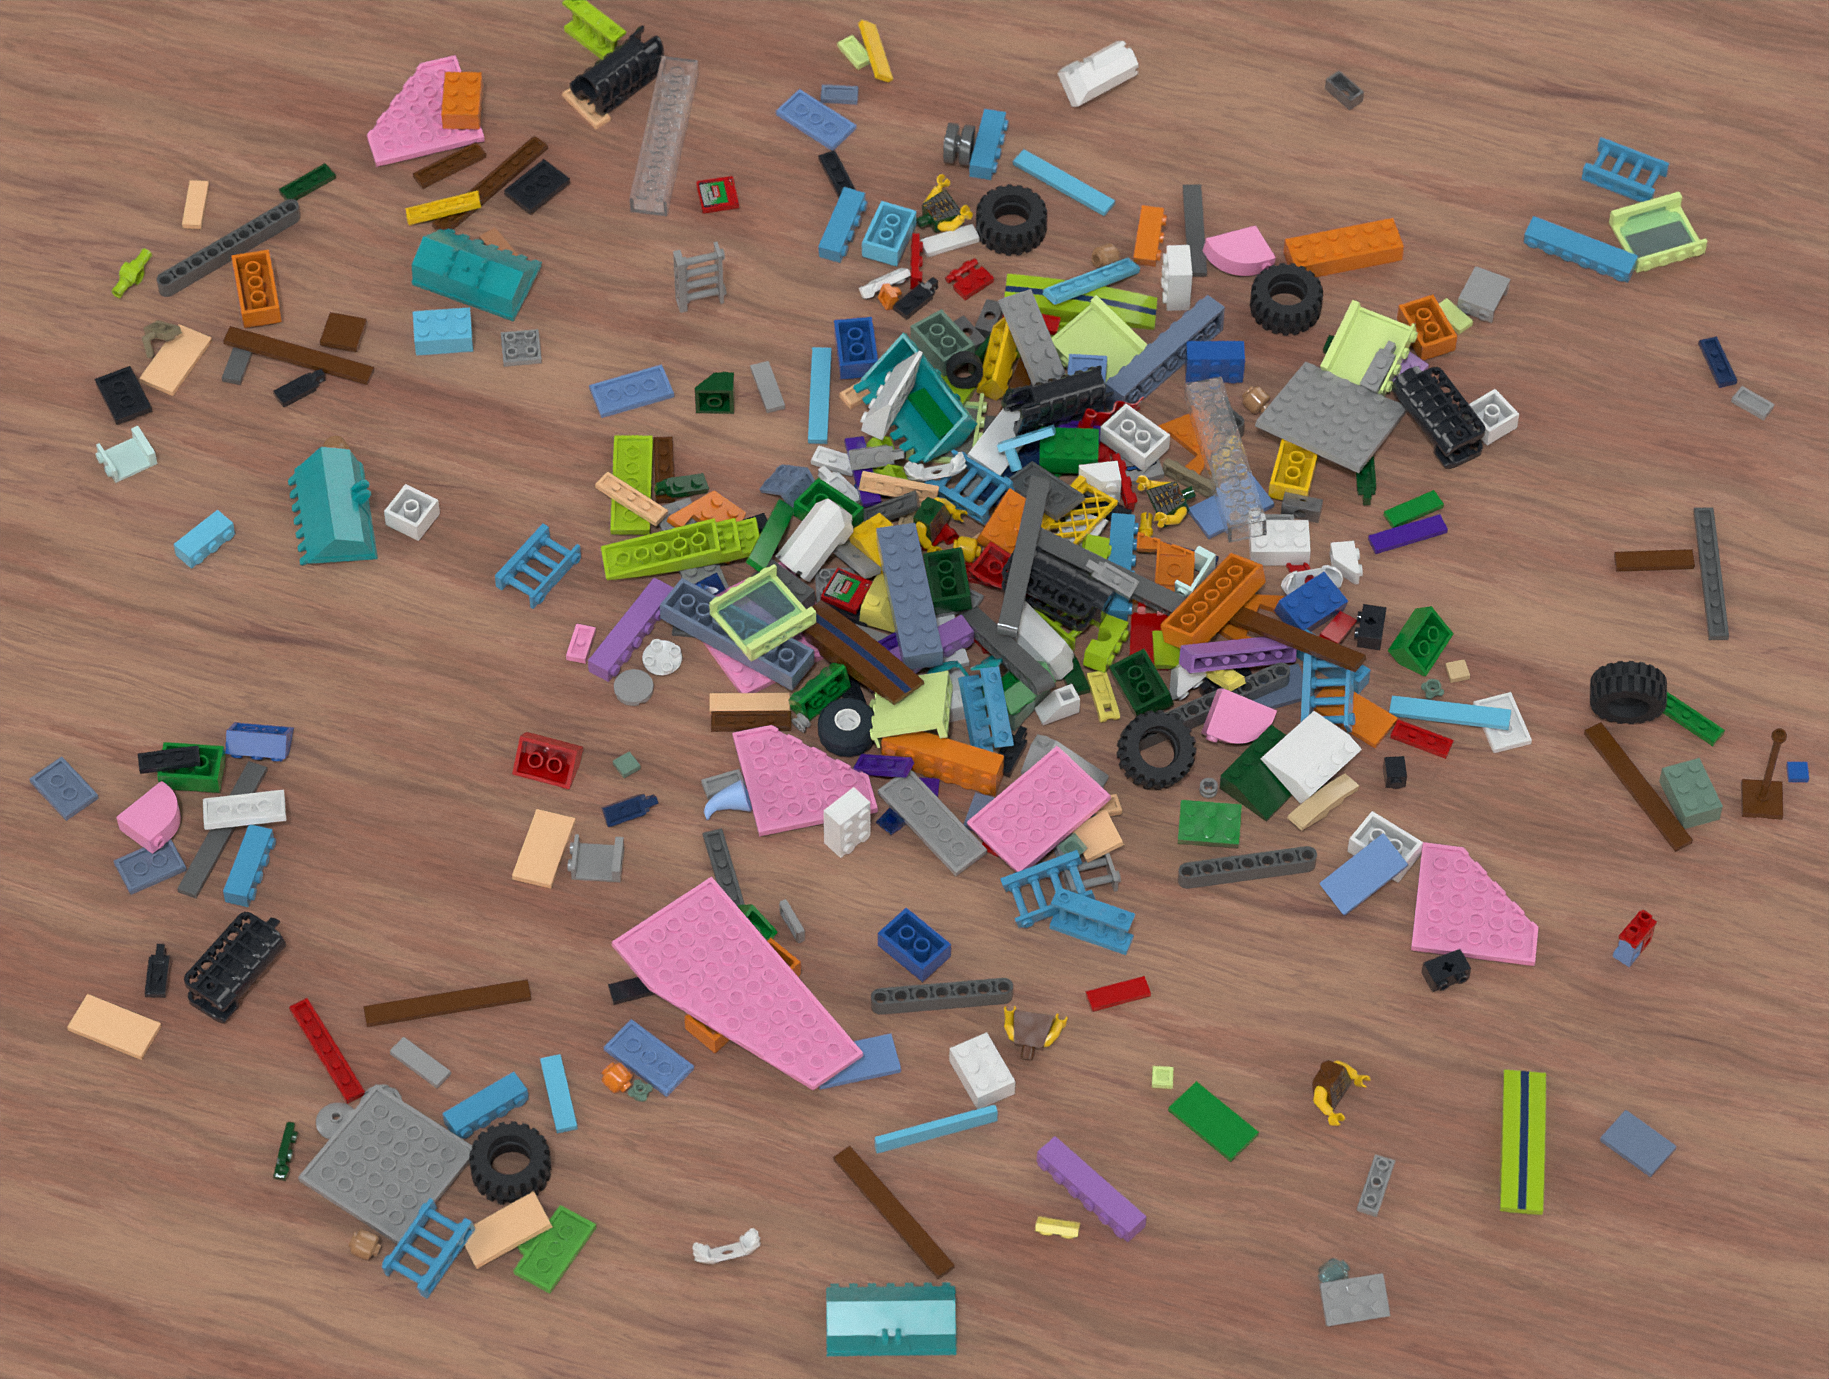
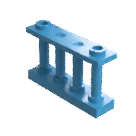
(1624, 186)
(978, 513)
(529, 551)
(1311, 683)
(975, 711)
(1032, 877)
(1088, 930)
(437, 1265)

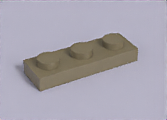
(1187, 478)

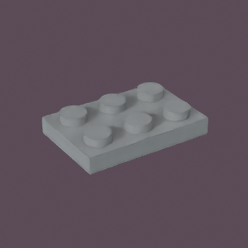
(1354, 1299)

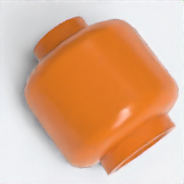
(616, 1077)

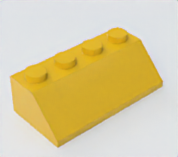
(998, 361)

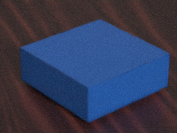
(1797, 771)

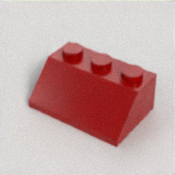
(547, 760)

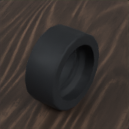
(964, 357)

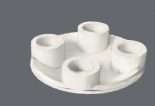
(662, 657)

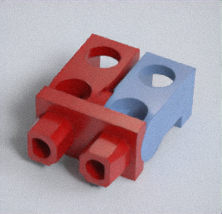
(1635, 938)

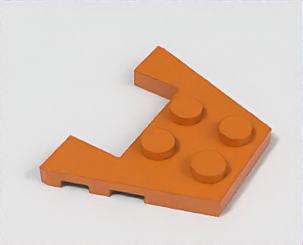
(1183, 432)
(707, 507)
(1171, 562)
(1257, 601)

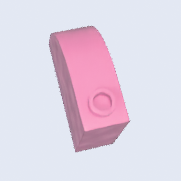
(1239, 252)
(1236, 719)
(152, 818)

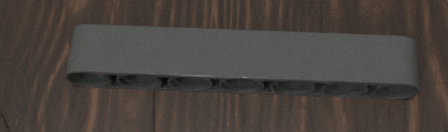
(1239, 873)
(949, 989)

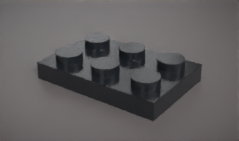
(537, 186)
(123, 395)

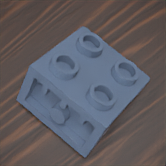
(788, 482)

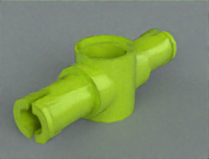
(131, 273)

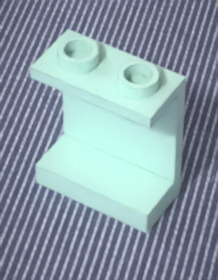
(127, 457)
(1205, 563)

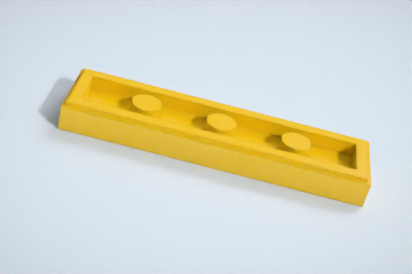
(875, 51)
(443, 207)

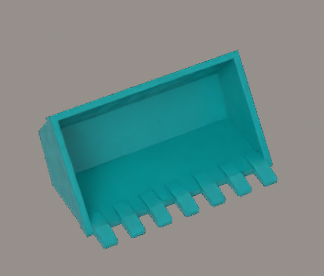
(473, 272)
(908, 420)

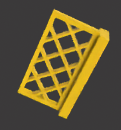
(1081, 486)

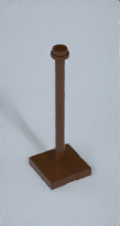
(1764, 796)

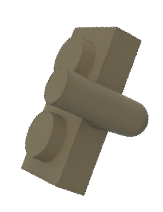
(159, 330)

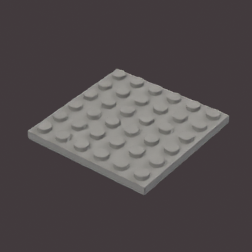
(1331, 417)
(386, 1163)

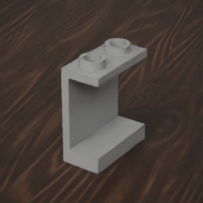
(1483, 294)
(596, 861)

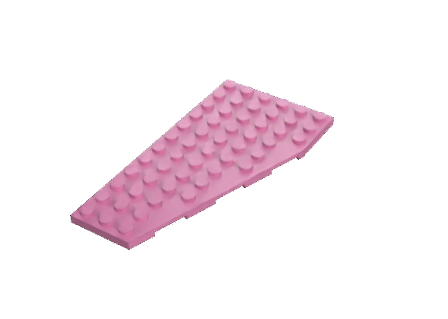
(730, 978)

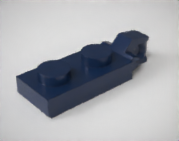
(628, 809)

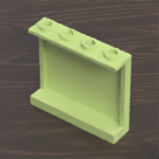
(1099, 333)
(1360, 339)
(919, 711)

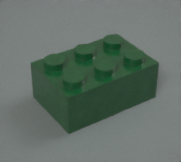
(947, 580)
(1141, 684)

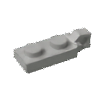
(1379, 368)
(874, 456)
(1112, 577)

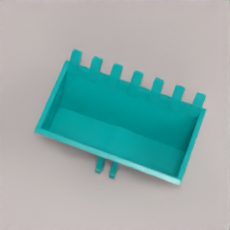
(891, 1320)

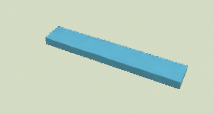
(1064, 182)
(1091, 281)
(819, 395)
(1450, 712)
(936, 1129)

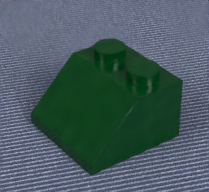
(716, 394)

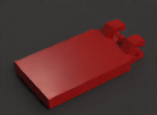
(1142, 629)

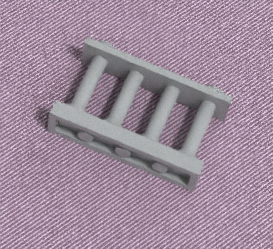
(681, 276)
(1113, 876)

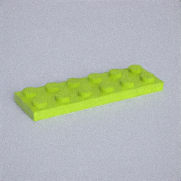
(633, 466)

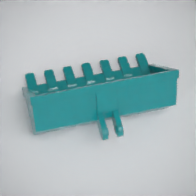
(333, 508)

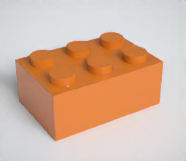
(462, 100)
(1433, 328)
(1004, 522)

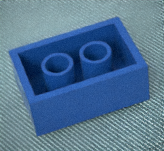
(855, 346)
(1213, 360)
(1311, 604)
(914, 944)

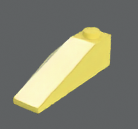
(876, 606)

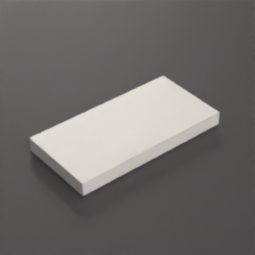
(986, 451)
(244, 809)

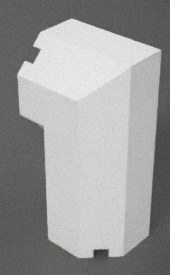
(1098, 73)
(816, 538)
(1044, 643)

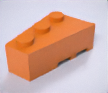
(1149, 236)

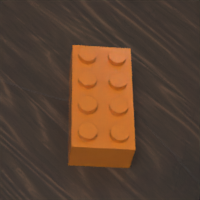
(256, 288)

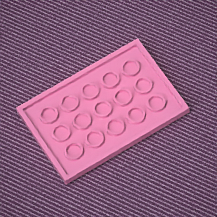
(1038, 810)

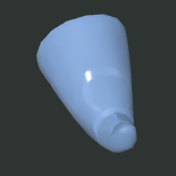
(732, 797)

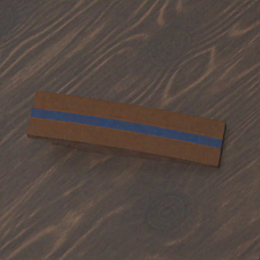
(862, 655)

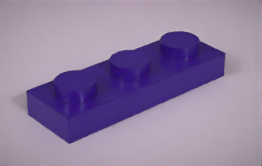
(884, 765)

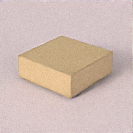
(1457, 671)

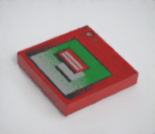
(717, 194)
(846, 590)

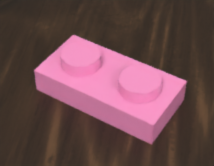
(580, 643)

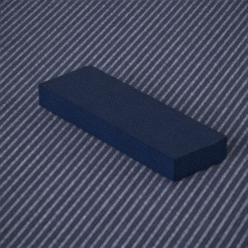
(1717, 362)

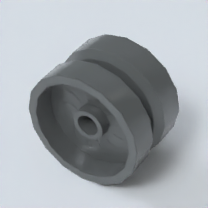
(957, 143)

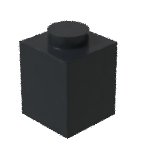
(1394, 772)

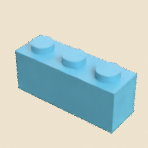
(204, 539)

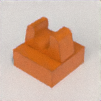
(889, 296)

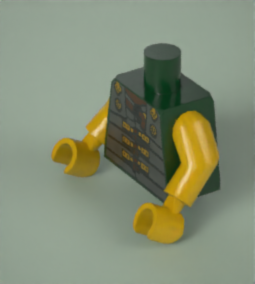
(941, 211)
(1166, 500)
(931, 519)

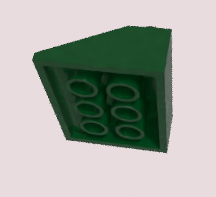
(1252, 782)

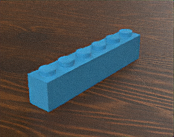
(1580, 249)
(1122, 542)

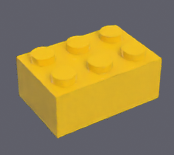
(1292, 471)

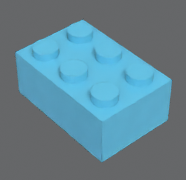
(889, 233)
(442, 331)

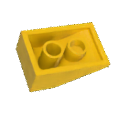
(865, 537)

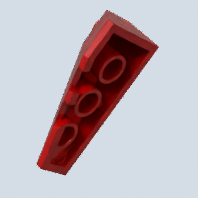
(990, 564)

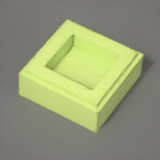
(1162, 1077)

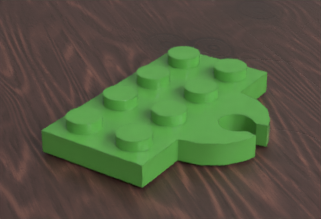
(554, 1250)

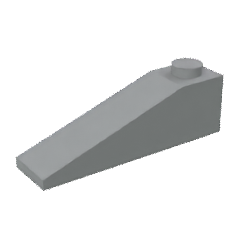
(1043, 745)

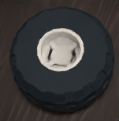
(846, 727)

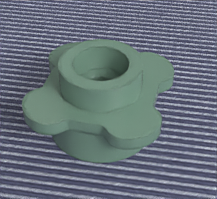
(1432, 684)
(640, 1096)

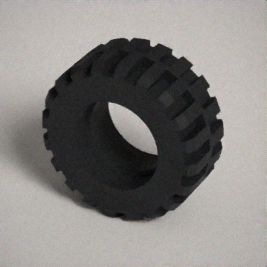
(1011, 201)
(1287, 280)
(1628, 692)
(1174, 731)
(507, 1139)

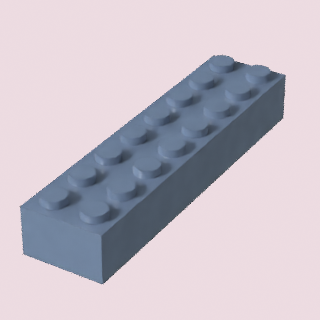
(1165, 354)
(909, 596)
(689, 610)

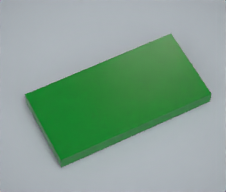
(1213, 1121)

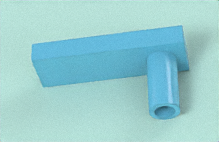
(1009, 445)

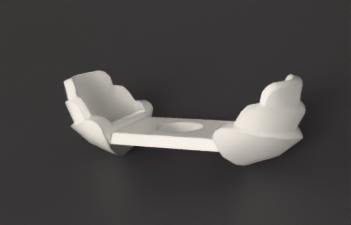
(919, 473)
(1296, 579)
(747, 1245)

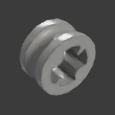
(801, 722)
(1208, 782)

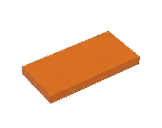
(1371, 721)

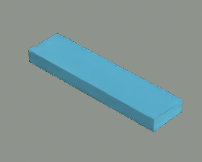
(558, 1093)

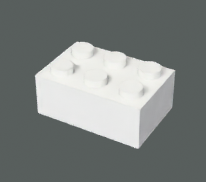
(1176, 277)
(1134, 437)
(1285, 543)
(847, 822)
(1373, 827)
(982, 1071)

